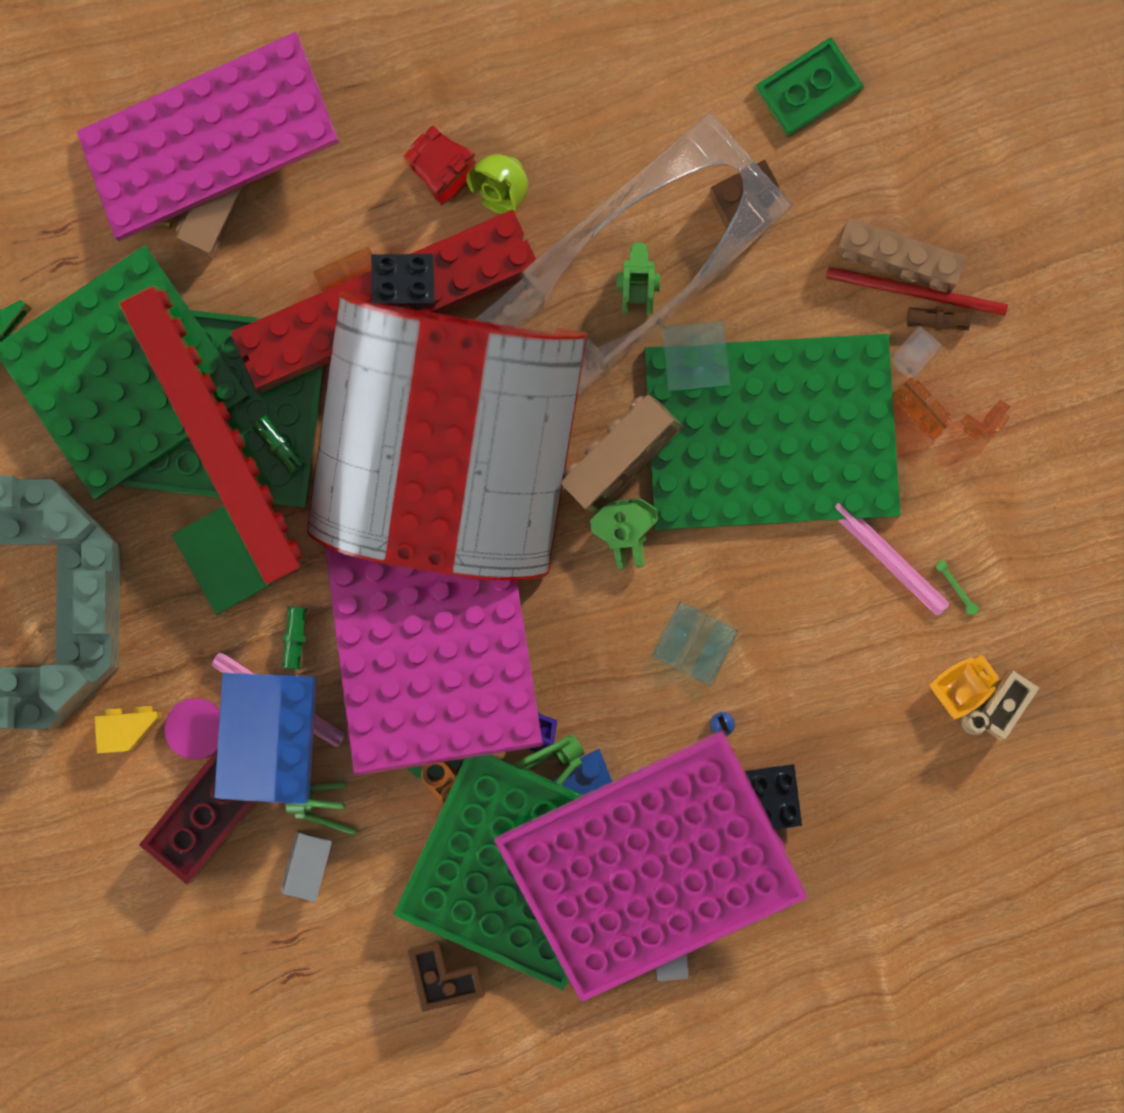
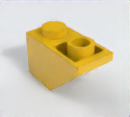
(124, 731)

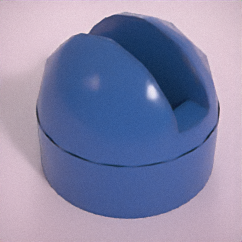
(716, 727)

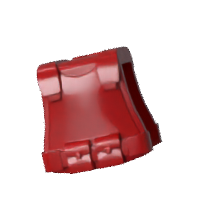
(440, 164)

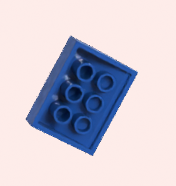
(265, 738)

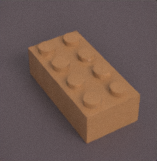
(621, 453)

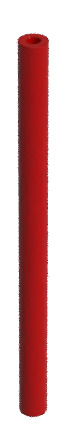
(916, 291)

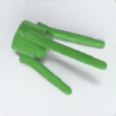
(565, 751)
(301, 810)

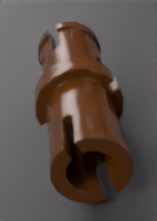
(938, 318)

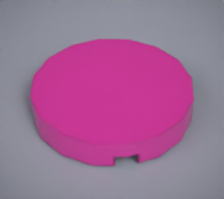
(193, 728)

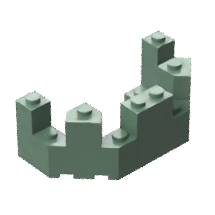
(85, 608)

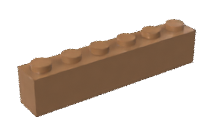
(209, 222)

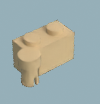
(1002, 708)

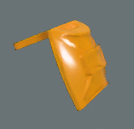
(965, 686)

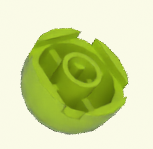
(499, 181)

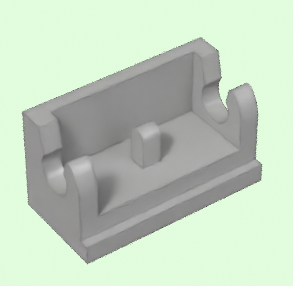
(305, 866)

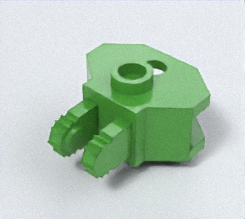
(638, 279)
(625, 530)

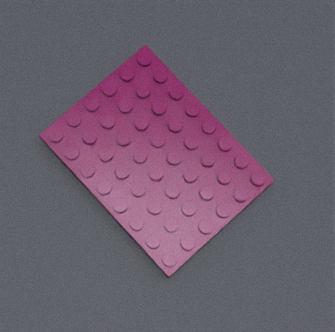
(430, 665)
(651, 866)

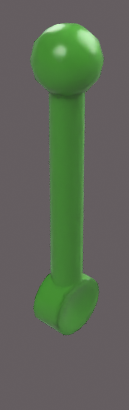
(971, 608)

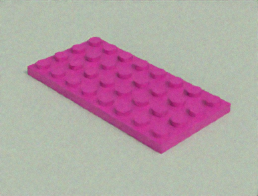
(207, 136)

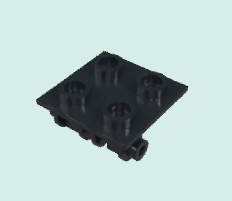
(403, 280)
(777, 794)

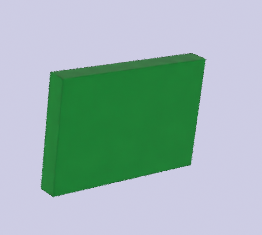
(809, 87)
(219, 560)

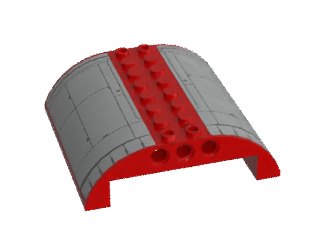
(444, 441)

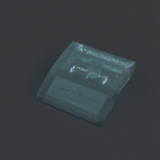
(695, 355)
(695, 644)

